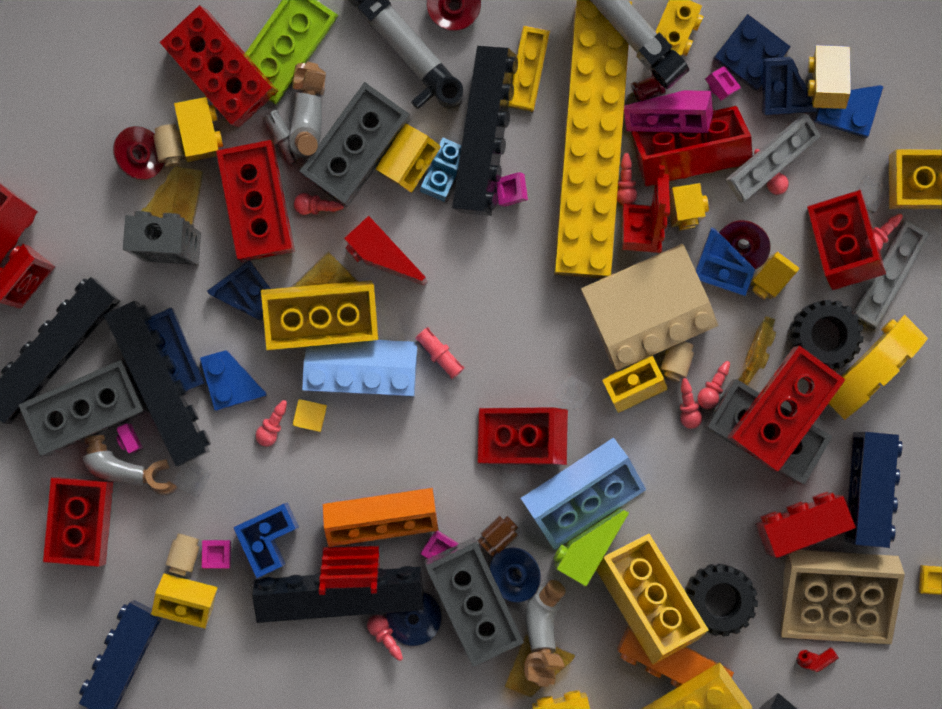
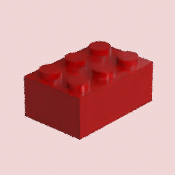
(78, 521)
(804, 524)

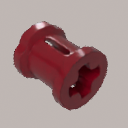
(647, 88)

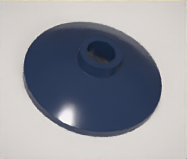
(511, 585)
(423, 630)

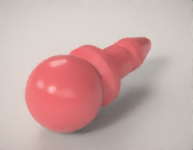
(778, 183)
(626, 191)
(307, 204)
(882, 233)
(709, 396)
(690, 415)
(267, 433)
(379, 627)

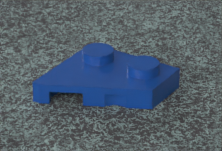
(858, 114)
(723, 265)
(229, 381)

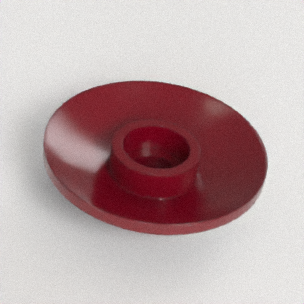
(453, 19)
(140, 141)
(759, 243)

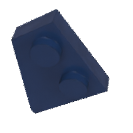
(784, 88)
(242, 290)

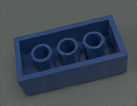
(873, 488)

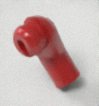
(816, 662)

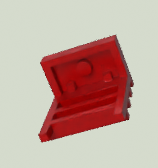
(645, 224)
(349, 568)

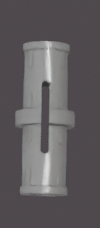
(281, 136)

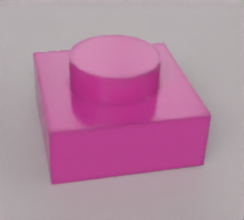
(722, 83)
(512, 189)
(128, 439)
(436, 544)
(216, 553)

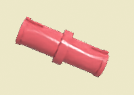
(439, 353)

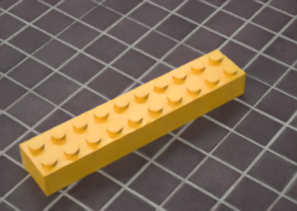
(591, 146)

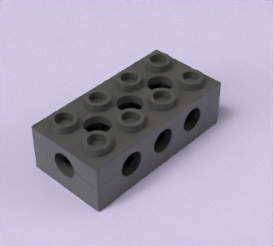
(349, 127)
(161, 239)
(740, 397)
(67, 399)
(466, 619)

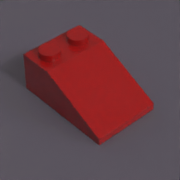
(840, 234)
(377, 250)
(22, 276)
(523, 436)

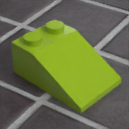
(585, 551)

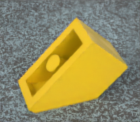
(773, 276)

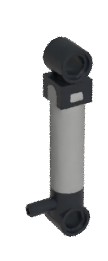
(650, 47)
(412, 51)

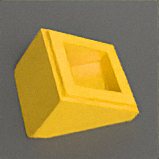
(309, 415)

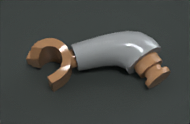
(307, 115)
(107, 467)
(540, 627)

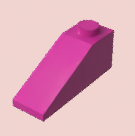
(674, 112)

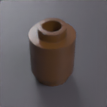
(498, 535)

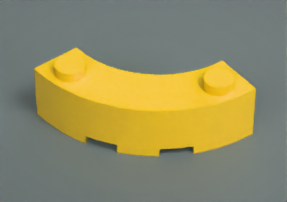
(877, 365)

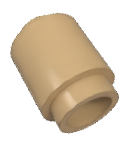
(169, 145)
(677, 361)
(182, 554)

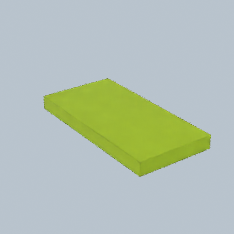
(289, 39)

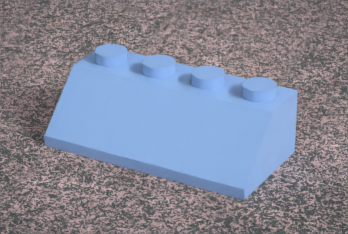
(362, 368)
(584, 493)

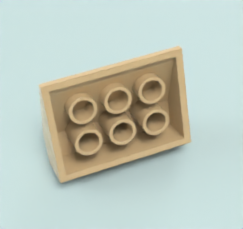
(649, 307)
(841, 596)

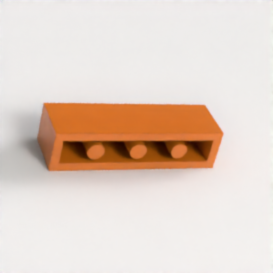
(380, 517)
(679, 666)

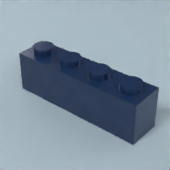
(121, 658)

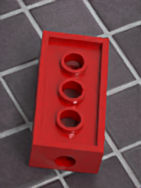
(201, 66)
(238, 193)
(805, 408)

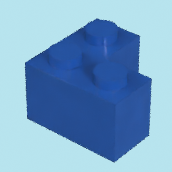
(259, 536)

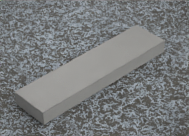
(773, 158)
(897, 264)

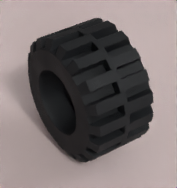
(844, 321)
(744, 603)

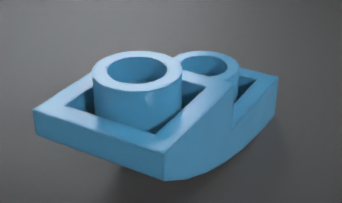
(442, 171)

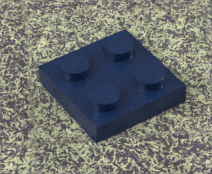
(747, 48)

